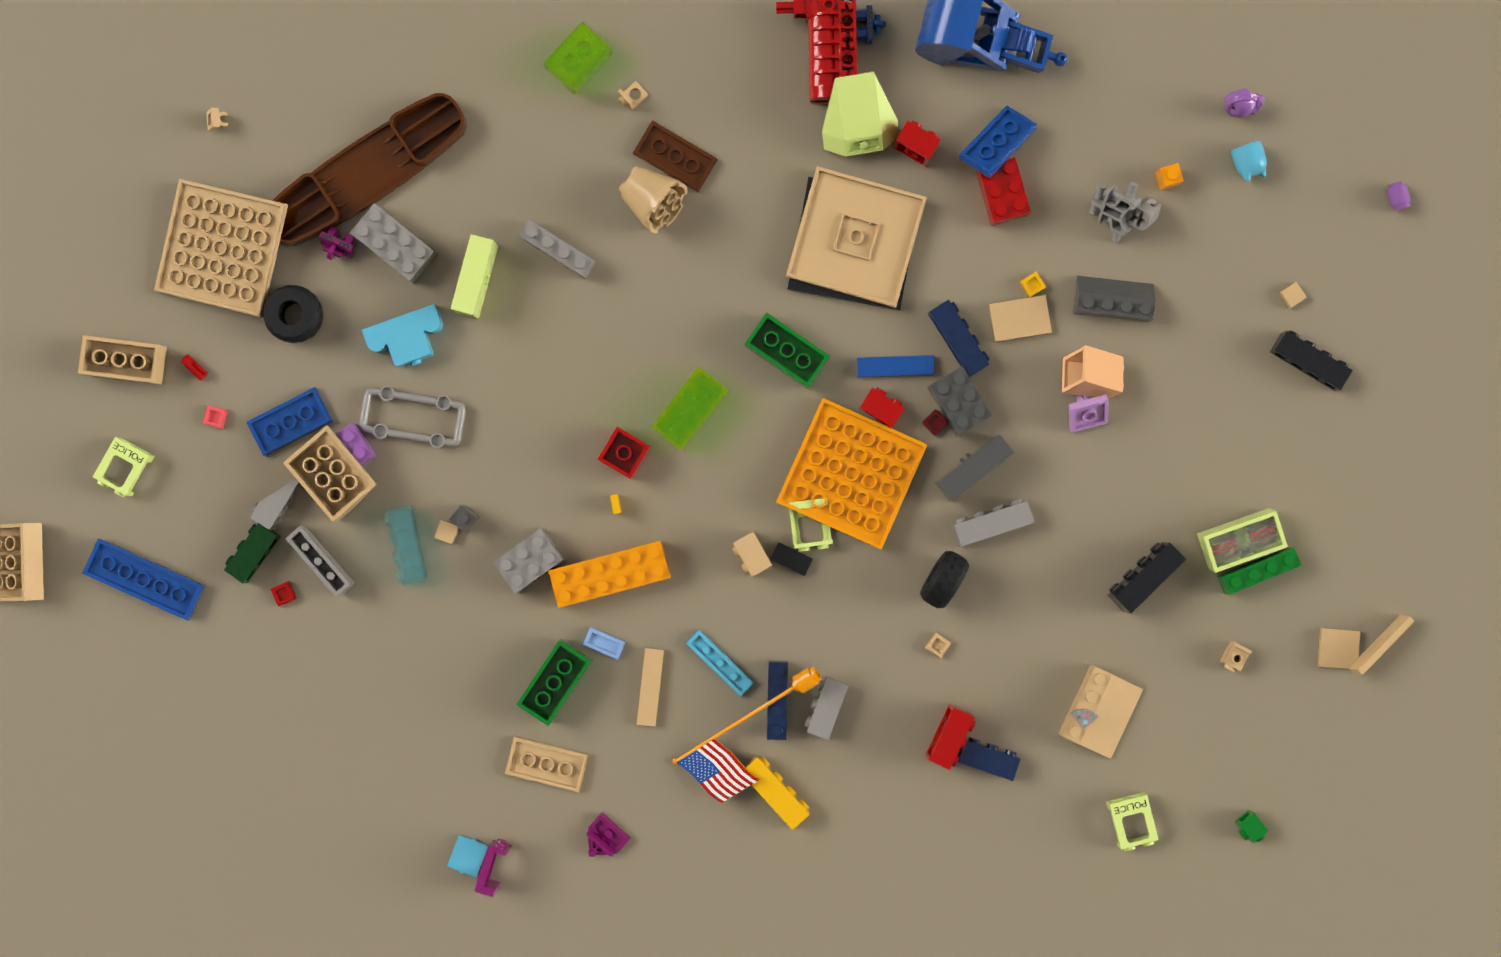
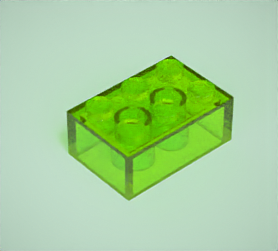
(578, 57)

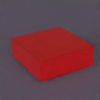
(283, 593)

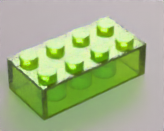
(690, 408)

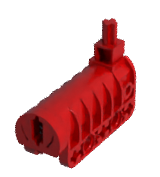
(826, 42)

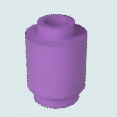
(1399, 195)

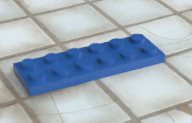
(143, 579)

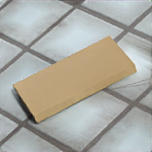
(546, 764)

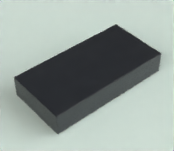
(791, 559)

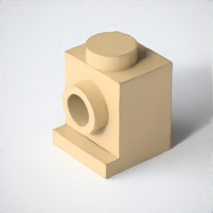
(1228, 657)

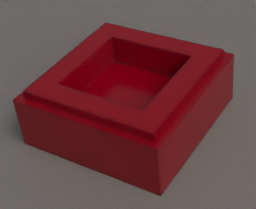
(935, 422)

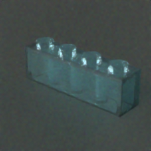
(406, 545)

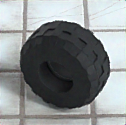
(275, 308)
(944, 579)

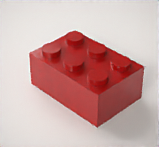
(1004, 193)
(950, 737)

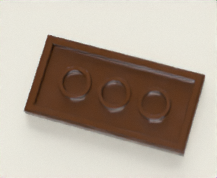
(675, 156)

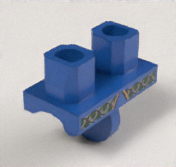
(866, 34)

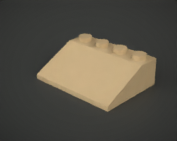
(330, 474)
(21, 562)
(1111, 701)

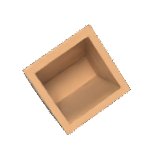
(1092, 373)

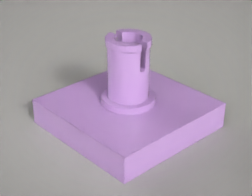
(1088, 412)

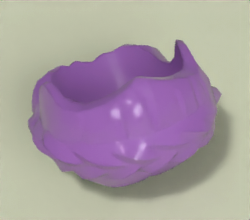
(1243, 103)

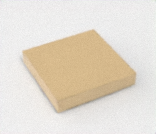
(1338, 648)

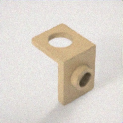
(625, 98)

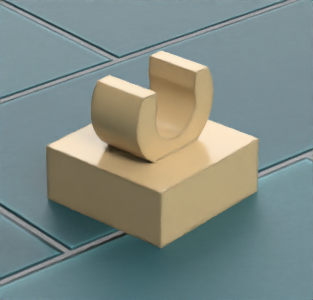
(213, 119)

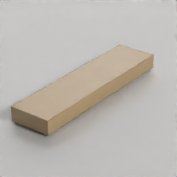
(1381, 644)
(650, 687)

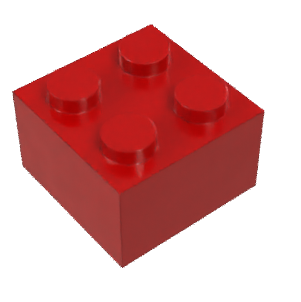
(917, 142)
(624, 453)

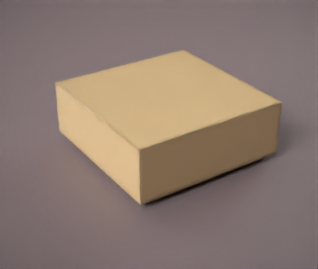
(1292, 295)
(446, 532)
(938, 645)

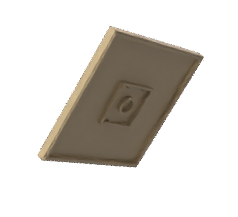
(856, 237)

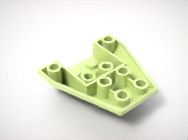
(858, 117)

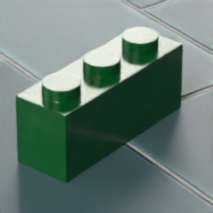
(251, 553)

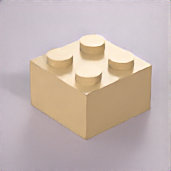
(752, 554)

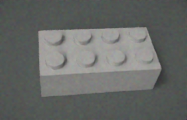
(393, 243)

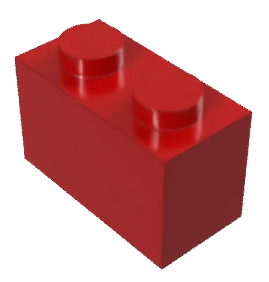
(881, 407)

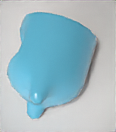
(1250, 160)

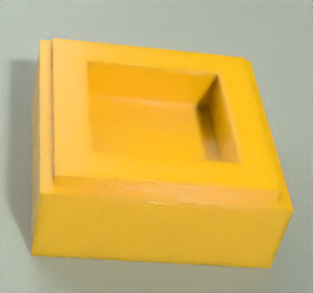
(1032, 284)
(615, 502)

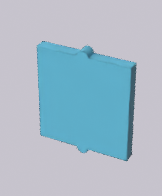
(467, 855)

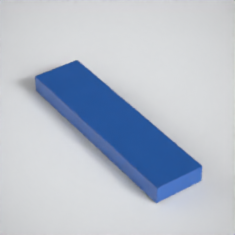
(895, 366)

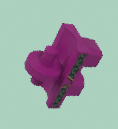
(335, 246)

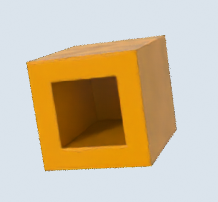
(1169, 176)

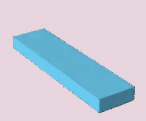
(720, 663)

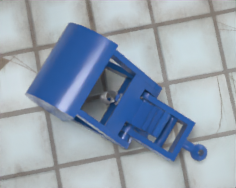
(951, 28)

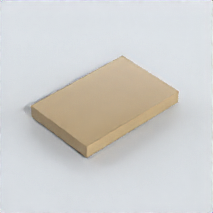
(1020, 318)

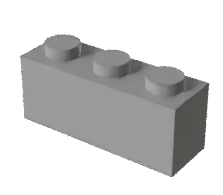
(826, 707)

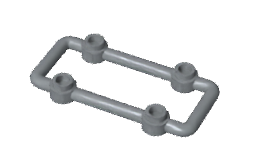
(436, 440)

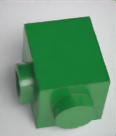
(1251, 827)

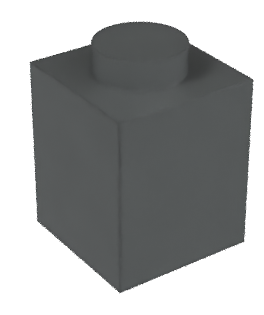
(464, 518)

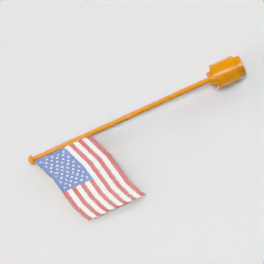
(717, 766)

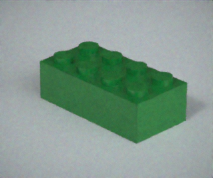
(786, 350)
(554, 682)

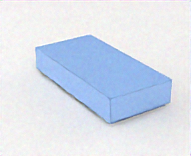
(604, 643)

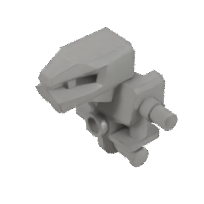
(1124, 210)

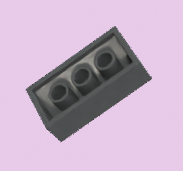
(1114, 299)

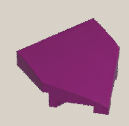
(605, 837)

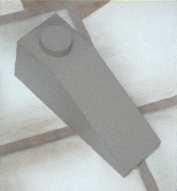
(273, 507)

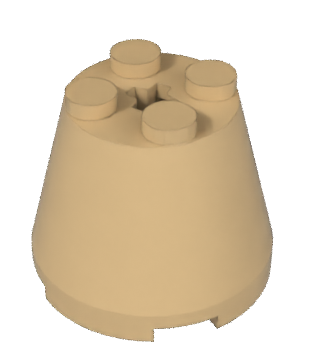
(653, 197)

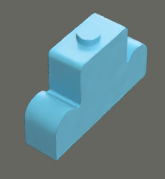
(406, 336)

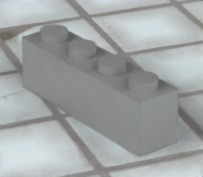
(556, 249)
(993, 523)
(320, 561)

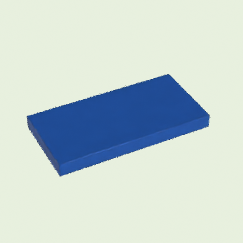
(998, 141)
(289, 421)

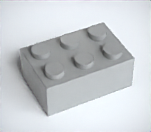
(528, 561)

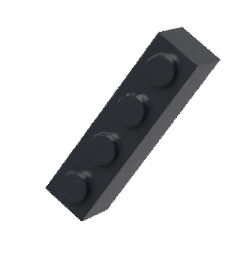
(1311, 360)

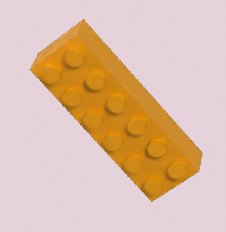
(609, 574)

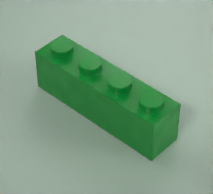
(1259, 570)

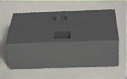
(974, 467)

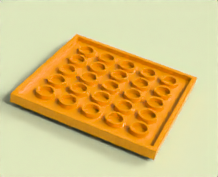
(857, 468)

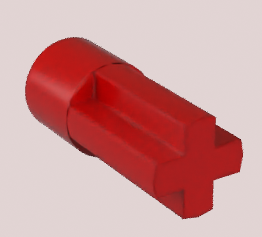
(196, 369)

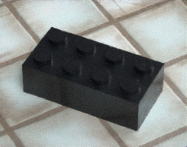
(1146, 576)

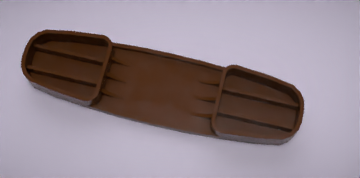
(370, 167)

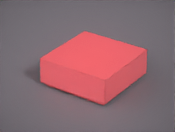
(215, 417)

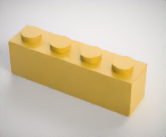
(776, 793)

